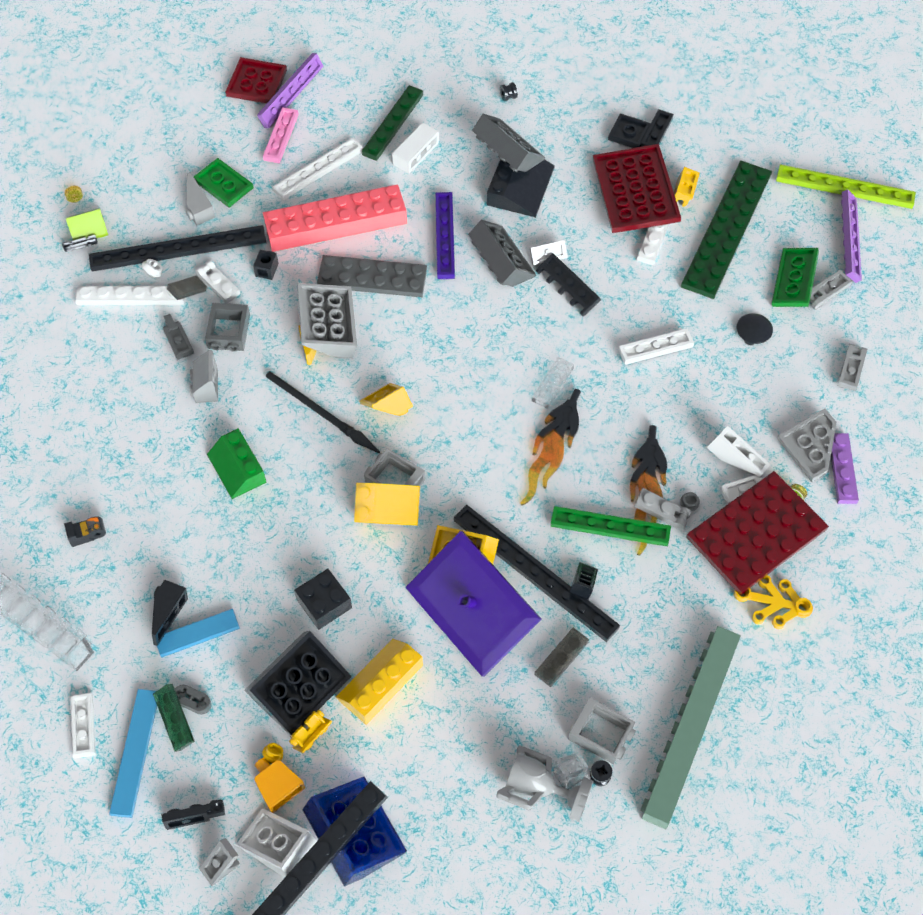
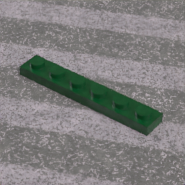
(392, 123)

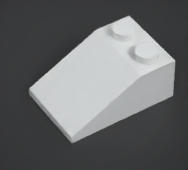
(276, 842)

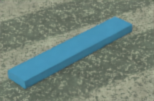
(134, 755)

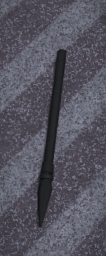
(356, 435)

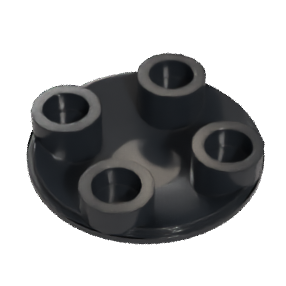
(754, 328)

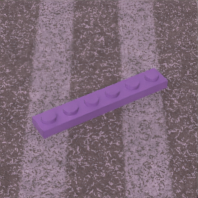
(290, 90)
(851, 236)

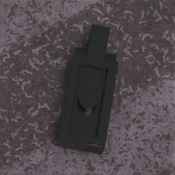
(193, 815)

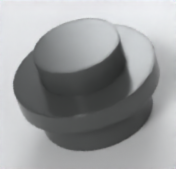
(690, 501)

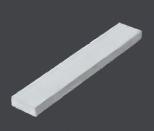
(317, 168)

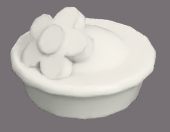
(152, 267)

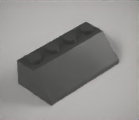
(507, 143)
(501, 254)

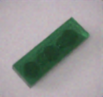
(173, 717)

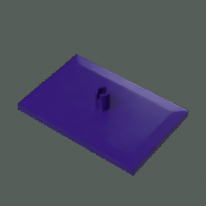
(473, 603)

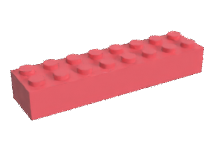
(335, 218)

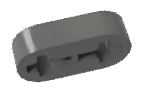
(194, 695)

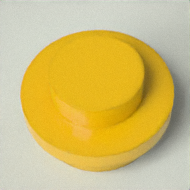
(272, 752)

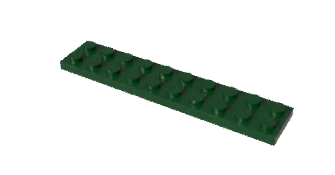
(726, 230)

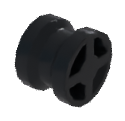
(508, 91)
(599, 777)

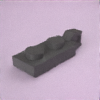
(177, 338)

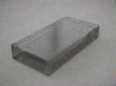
(186, 287)

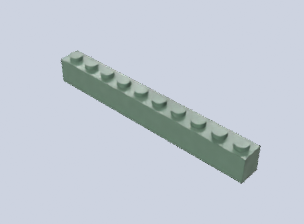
(690, 729)

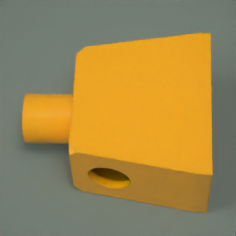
(277, 783)

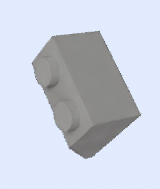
(204, 378)

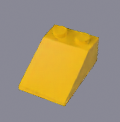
(387, 504)
(444, 535)

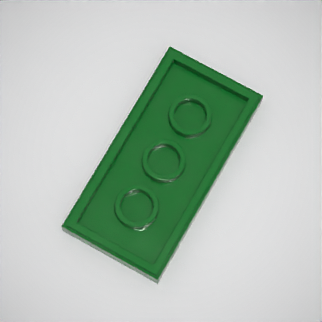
(795, 277)

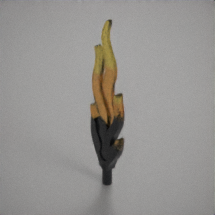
(564, 418)
(645, 475)

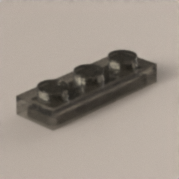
(561, 657)

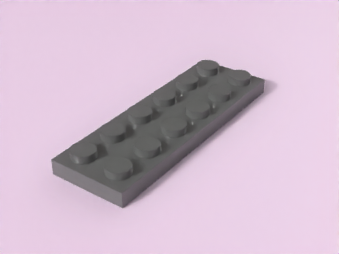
(373, 275)

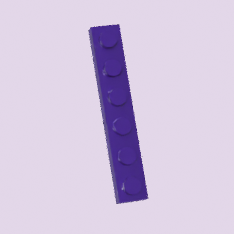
(445, 235)

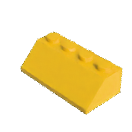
(380, 680)

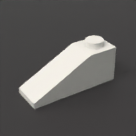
(737, 452)

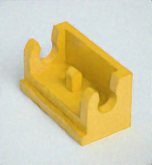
(686, 185)

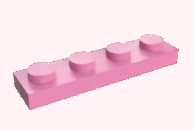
(280, 135)

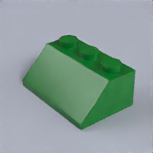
(236, 464)

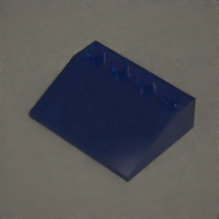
(370, 847)

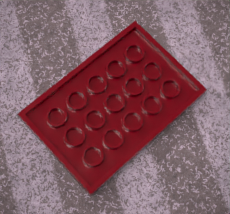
(636, 188)
(757, 532)

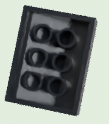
(519, 190)
(298, 682)

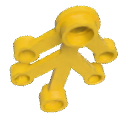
(777, 602)

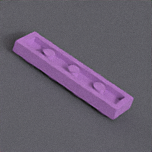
(843, 470)

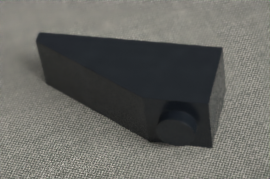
(168, 602)

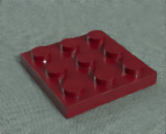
(255, 80)

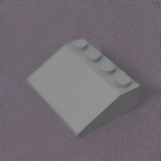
(327, 319)

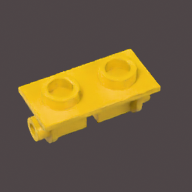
(303, 739)

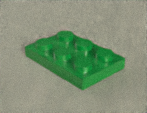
(223, 182)

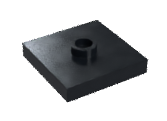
(628, 131)

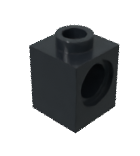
(266, 264)

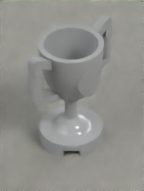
(534, 780)

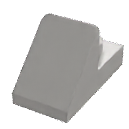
(219, 862)

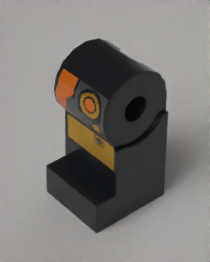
(85, 531)

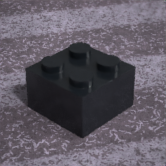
(323, 598)

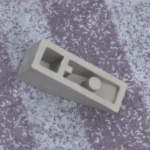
(198, 205)

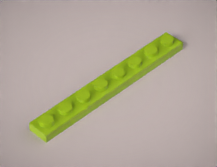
(838, 184)

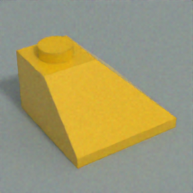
(389, 399)

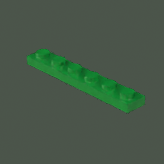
(611, 526)

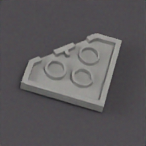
(811, 443)

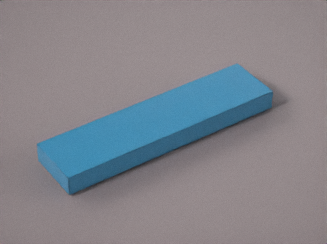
(198, 633)

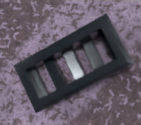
(584, 584)

